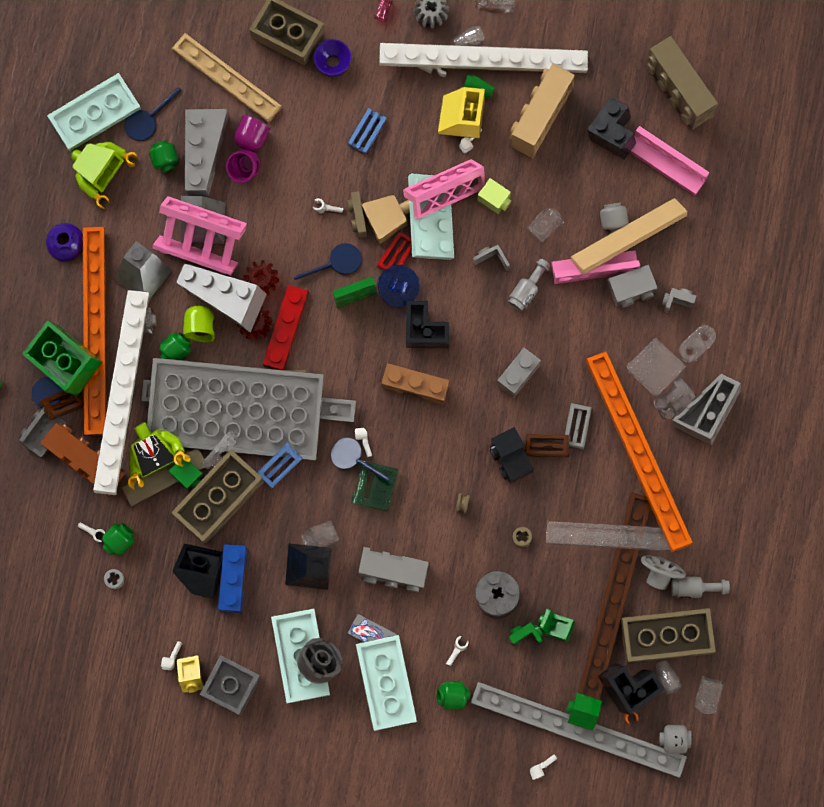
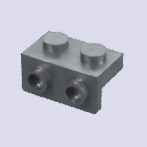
(35, 433)

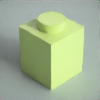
(494, 196)

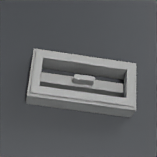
(573, 444)

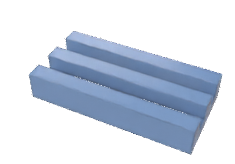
(375, 116)
(291, 453)

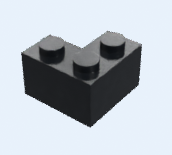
(609, 130)
(421, 332)
(510, 453)
(627, 691)

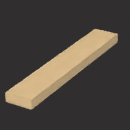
(227, 78)
(628, 236)

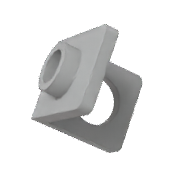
(489, 252)

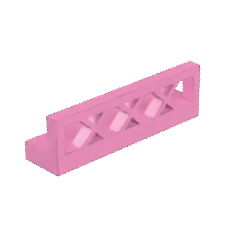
(668, 161)
(445, 182)
(566, 271)

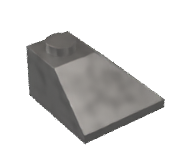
(209, 204)
(142, 271)

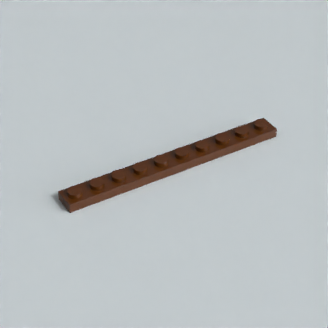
(613, 603)

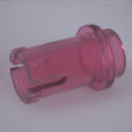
(382, 10)

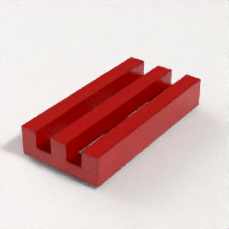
(406, 239)

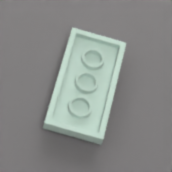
(94, 112)
(434, 232)
(291, 634)
(386, 683)

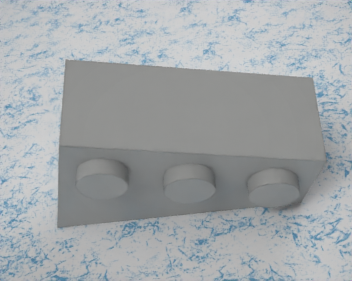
(709, 411)

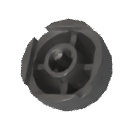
(319, 661)

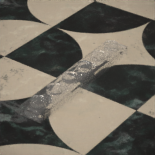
(605, 536)

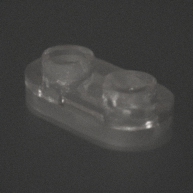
(696, 344)

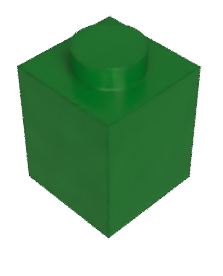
(187, 475)
(584, 711)

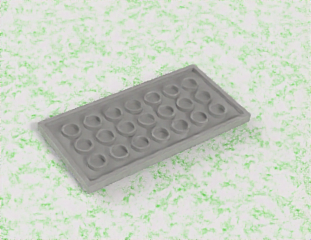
(260, 404)

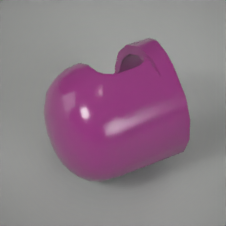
(251, 133)
(243, 165)

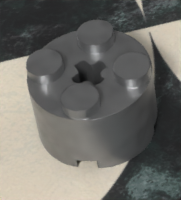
(493, 582)

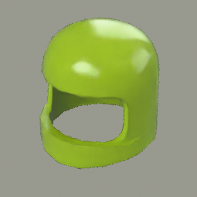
(199, 320)

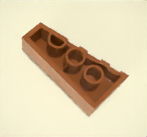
(74, 452)

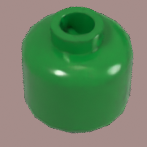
(164, 156)
(175, 347)
(118, 539)
(452, 695)

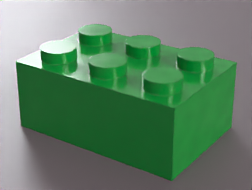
(62, 358)

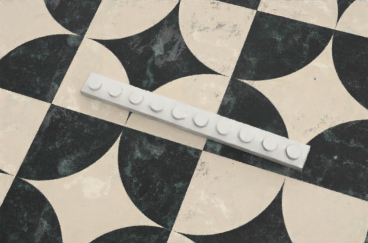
(481, 57)
(121, 393)

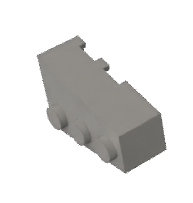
(393, 570)

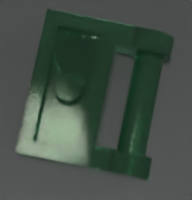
(380, 491)

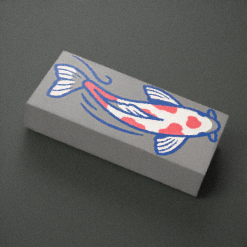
(368, 630)

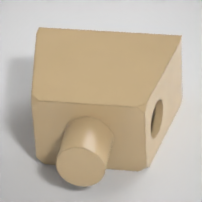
(386, 216)

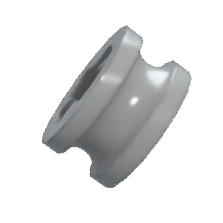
(107, 577)

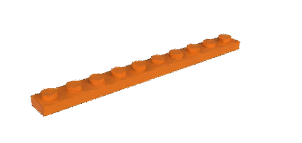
(95, 327)
(639, 452)

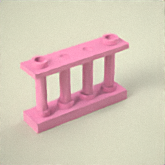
(203, 218)

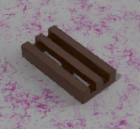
(55, 414)
(565, 446)

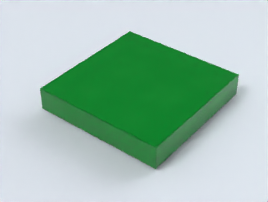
(354, 292)

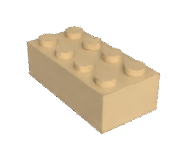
(542, 110)

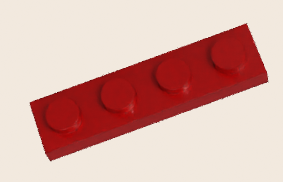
(285, 328)

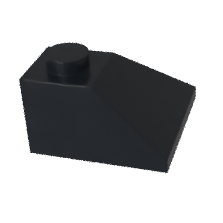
(308, 566)
(199, 569)

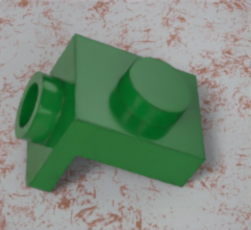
(556, 626)
(520, 633)

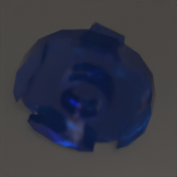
(398, 285)

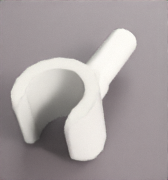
(466, 145)
(325, 207)
(361, 434)
(91, 531)
(456, 651)
(169, 663)
(537, 772)

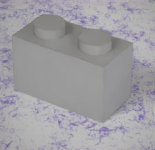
(632, 286)
(518, 372)

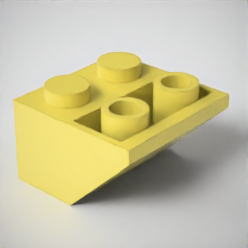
(462, 112)

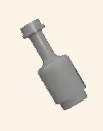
(527, 289)
(694, 587)

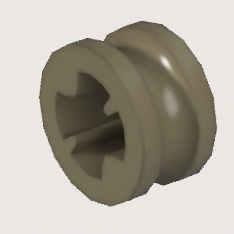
(462, 503)
(523, 530)

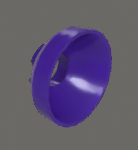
(328, 49)
(71, 249)

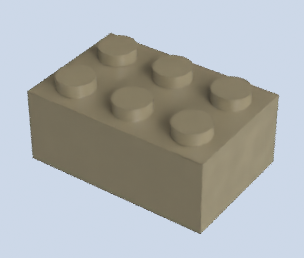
(287, 31)

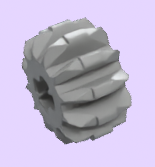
(429, 16)

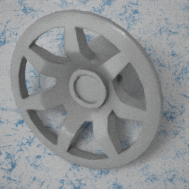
(660, 574)

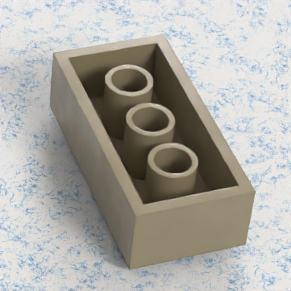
(681, 83)
(218, 497)
(667, 636)

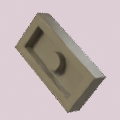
(356, 207)

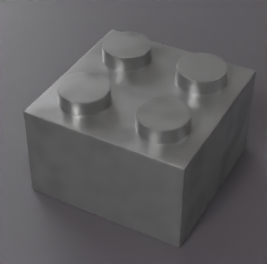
(230, 685)

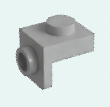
(682, 297)

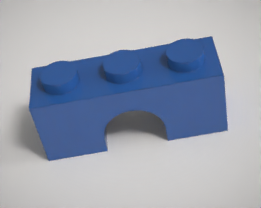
(232, 578)

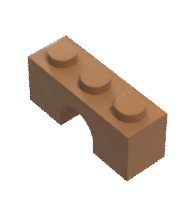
(410, 381)

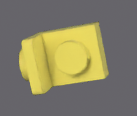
(190, 674)

